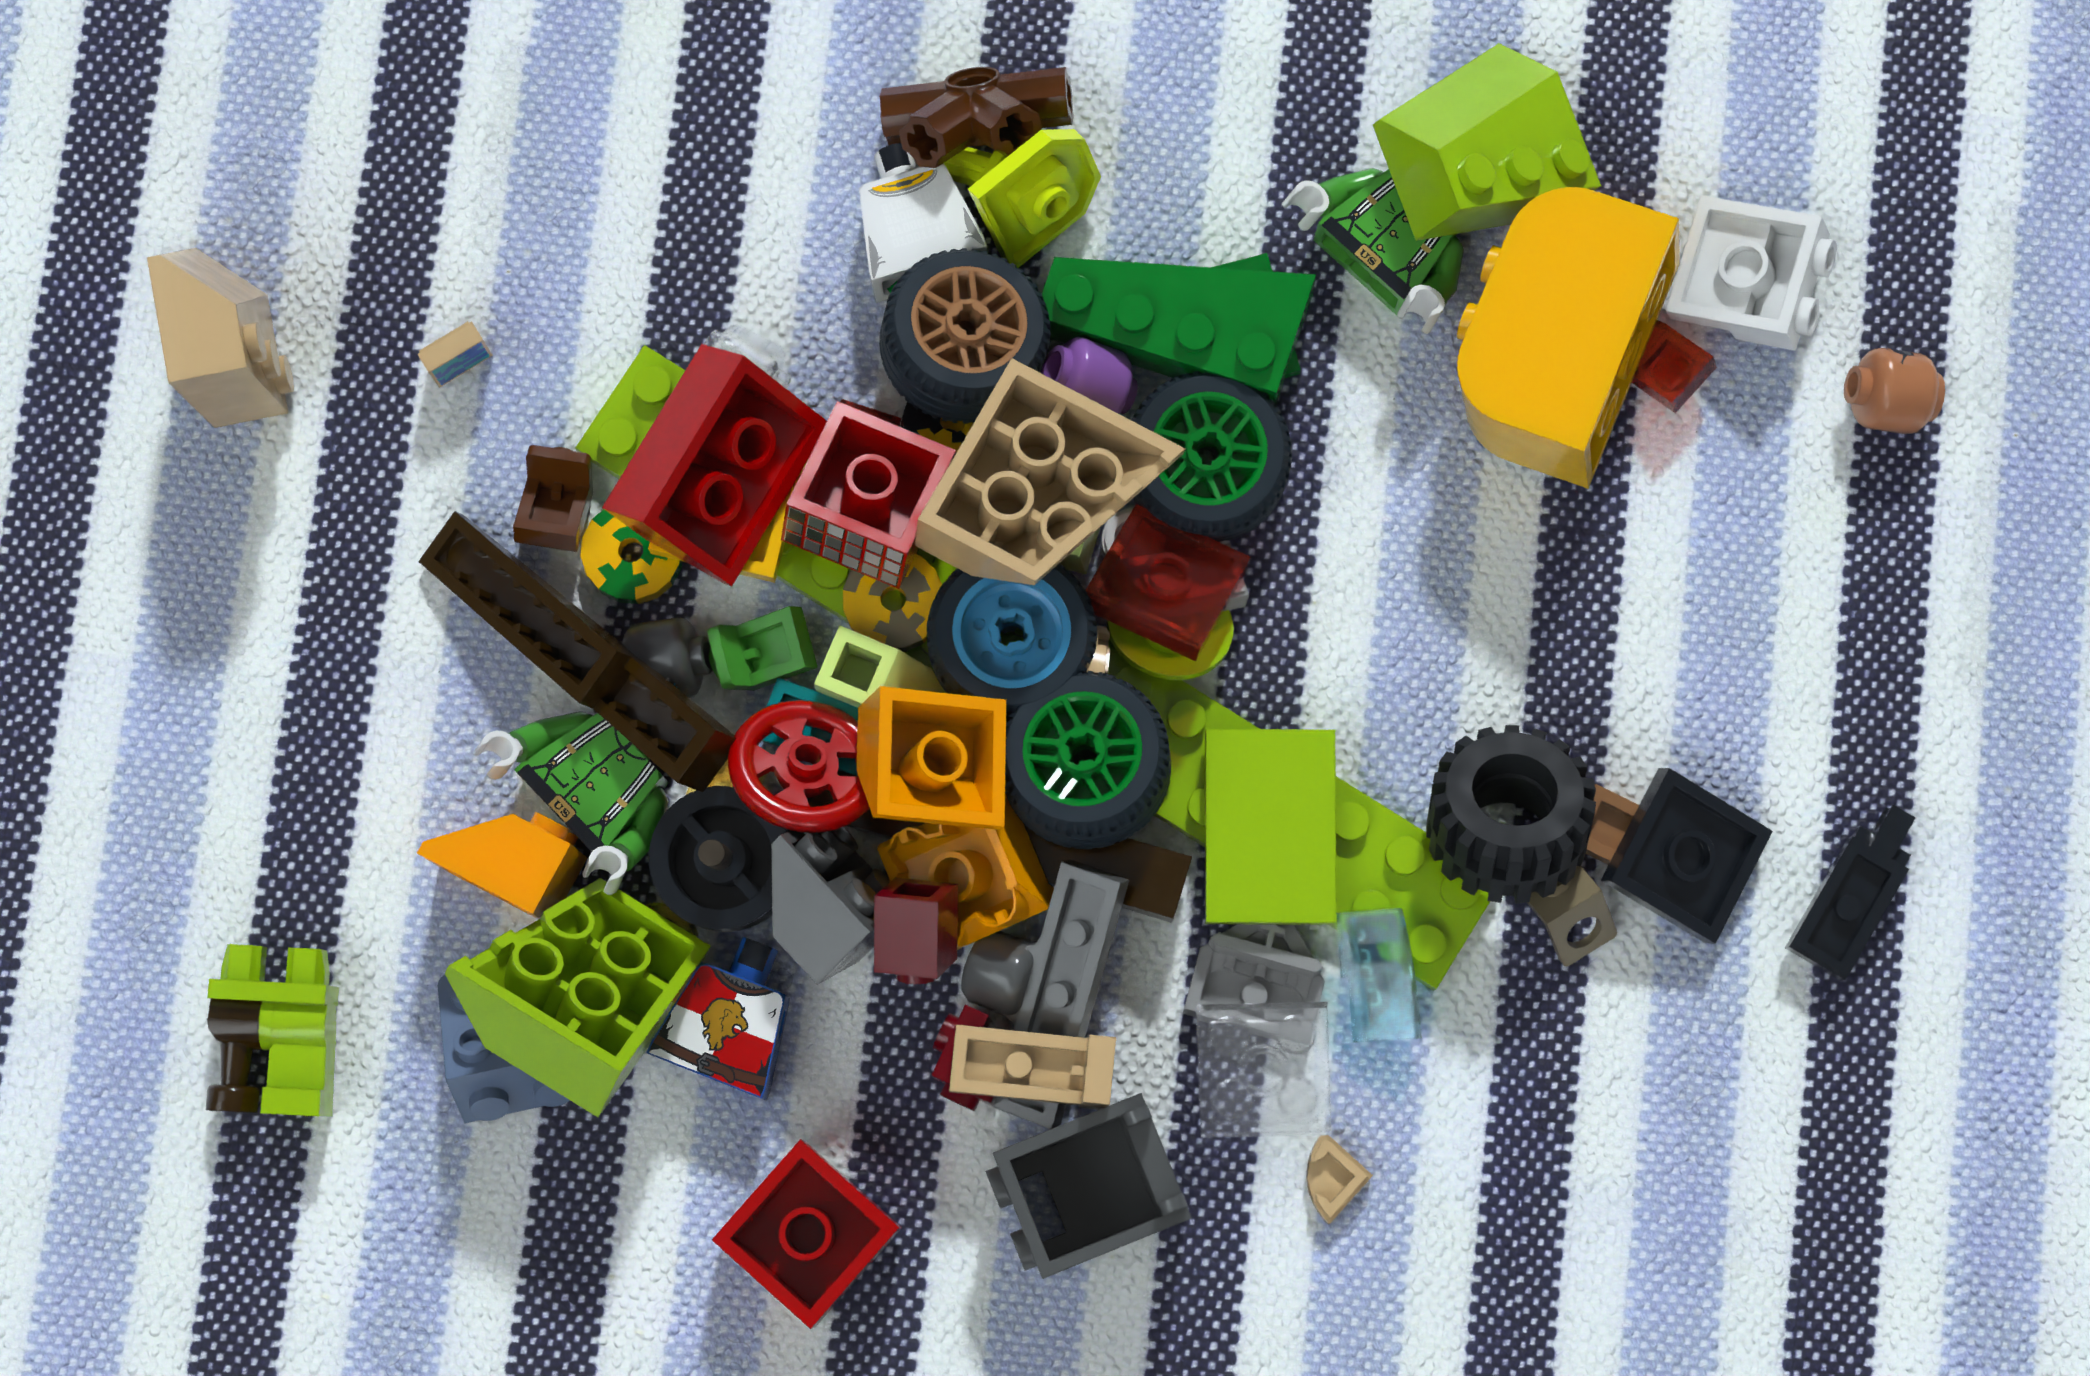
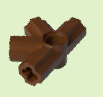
(974, 110)

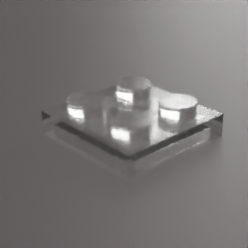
(1264, 1069)

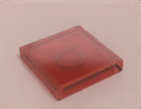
(1166, 583)

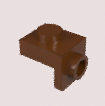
(554, 498)

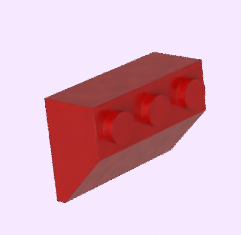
(716, 463)

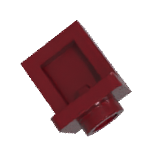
(945, 1044)

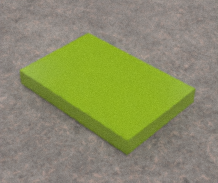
(1270, 827)

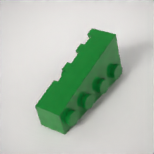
(1183, 316)

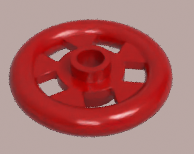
(800, 781)

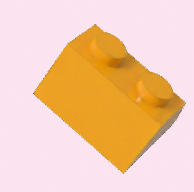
(933, 757)
(512, 859)

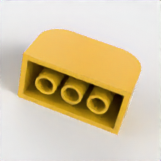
(1563, 327)

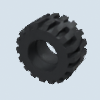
(1519, 772)

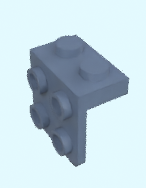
(477, 1078)

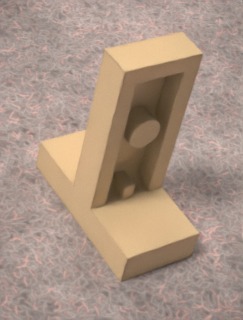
(1033, 1066)

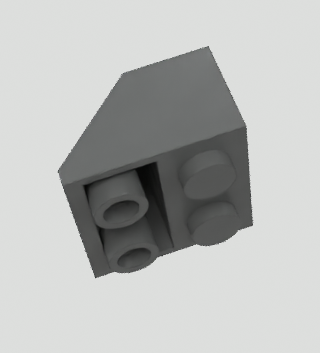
(823, 900)

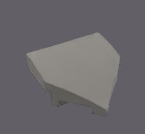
(1255, 967)

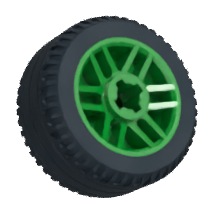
(1248, 448)
(1096, 799)

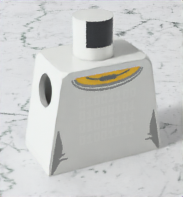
(911, 217)

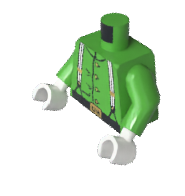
(1374, 242)
(591, 782)

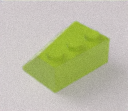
(1483, 145)
(578, 991)

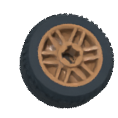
(956, 329)

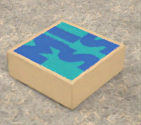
(454, 353)

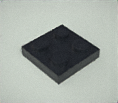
(1686, 855)

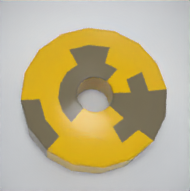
(899, 628)

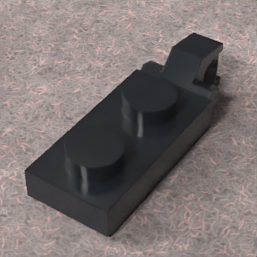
(1854, 895)

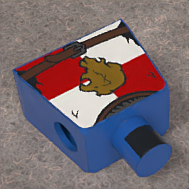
(728, 1022)

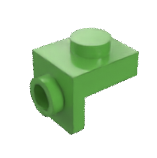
(761, 650)

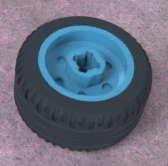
(967, 643)

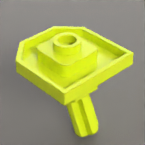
(1030, 192)

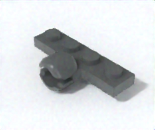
(1051, 981)

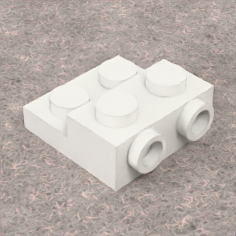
(1752, 271)

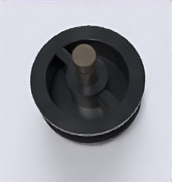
(714, 860)

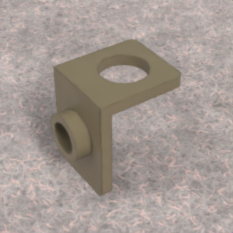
(1569, 905)

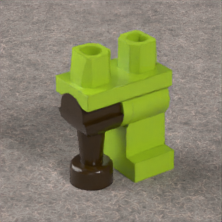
(287, 1019)

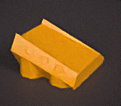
(993, 868)

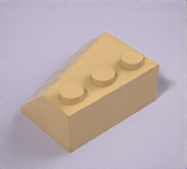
(218, 339)
(1036, 479)

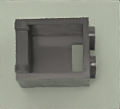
(1104, 1180)

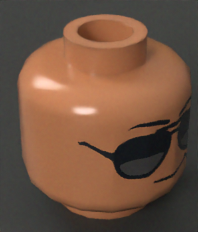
(1894, 391)

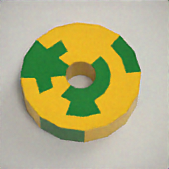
(619, 579)

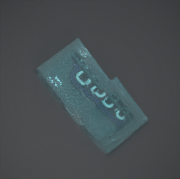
(1380, 975)

